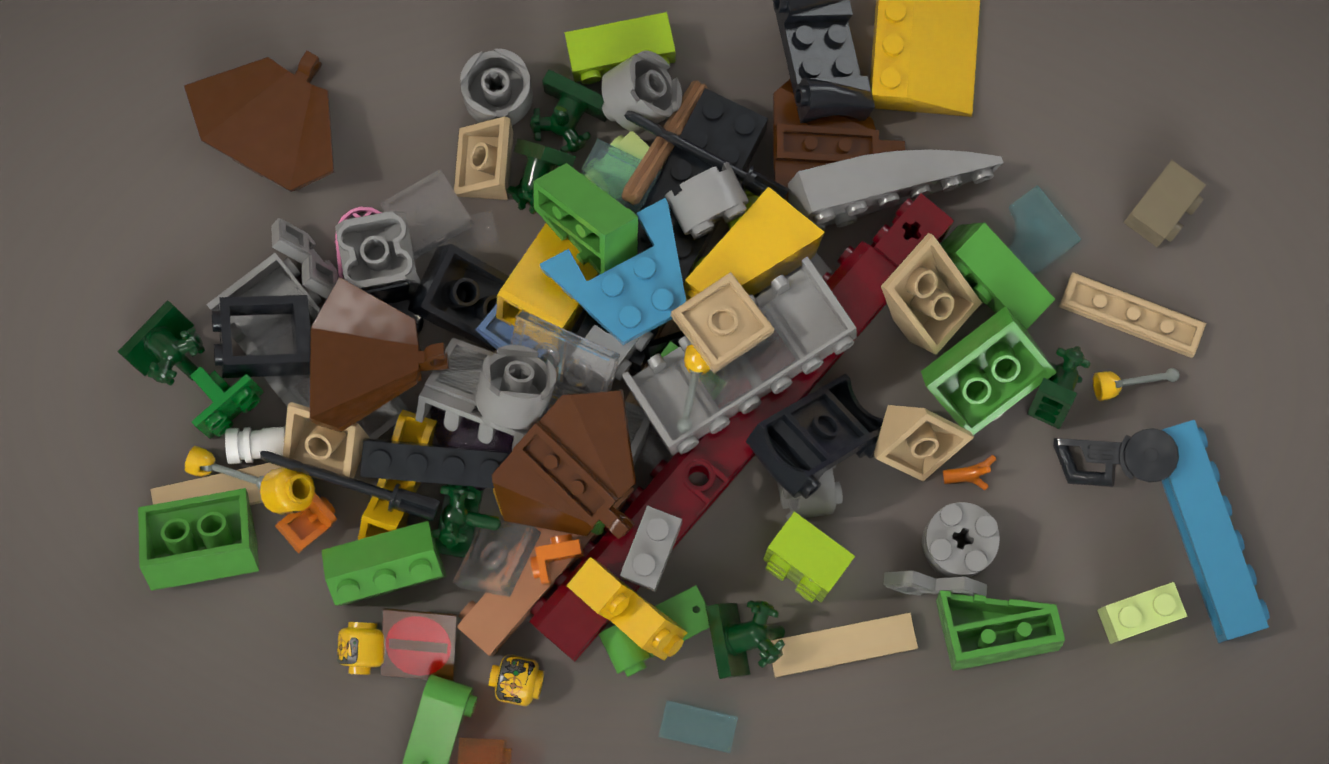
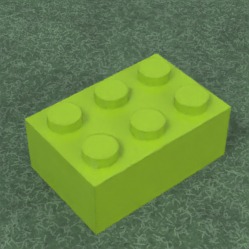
(806, 558)

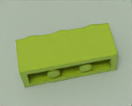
(605, 46)

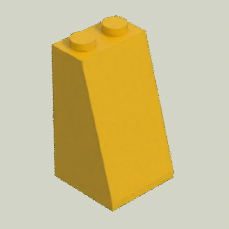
(759, 247)
(535, 292)

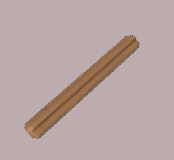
(660, 148)

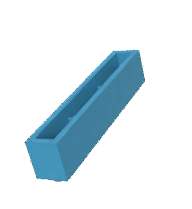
(1211, 539)

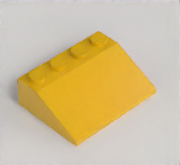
(925, 56)

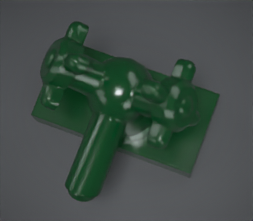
(572, 103)
(540, 162)
(162, 343)
(1057, 393)
(459, 520)
(734, 638)

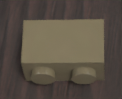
(1165, 204)

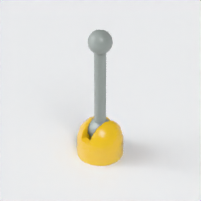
(695, 366)
(1108, 384)
(202, 463)

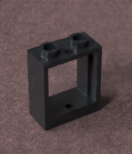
(263, 364)

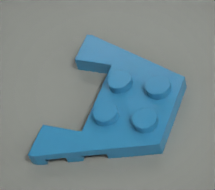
(634, 293)

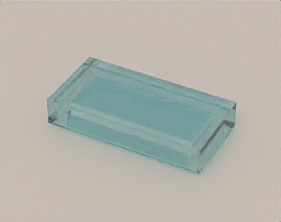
(698, 726)

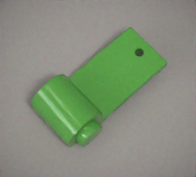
(686, 609)
(438, 721)

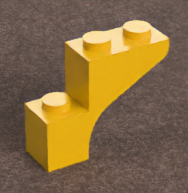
(376, 517)
(627, 610)

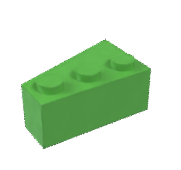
(587, 216)
(996, 272)
(996, 630)

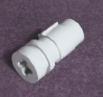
(249, 443)

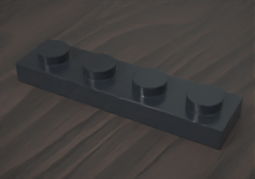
(430, 462)

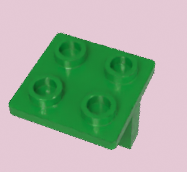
(227, 401)

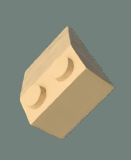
(929, 296)

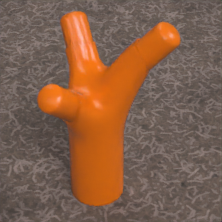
(970, 474)

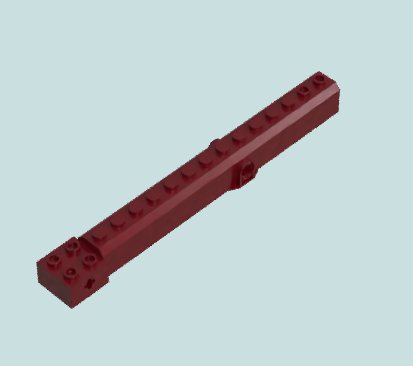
(723, 455)

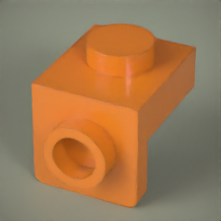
(306, 526)
(561, 548)

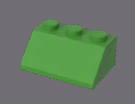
(987, 371)
(197, 539)
(382, 564)

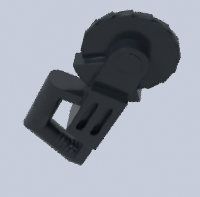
(1147, 455)

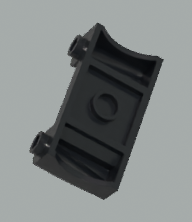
(822, 59)
(815, 436)

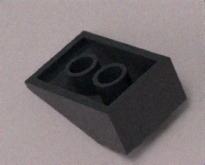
(458, 292)

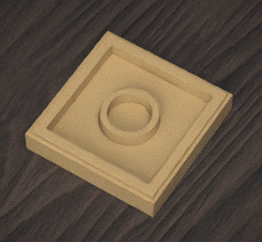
(722, 322)

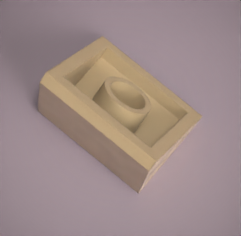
(484, 159)
(918, 440)
(322, 446)

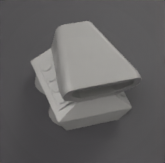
(377, 251)

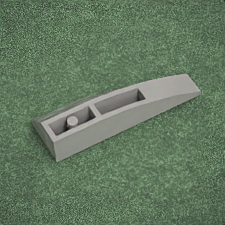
(882, 180)

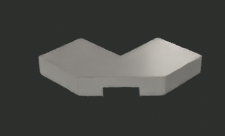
(298, 245)
(917, 583)

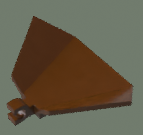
(268, 120)
(820, 141)
(363, 357)
(571, 467)

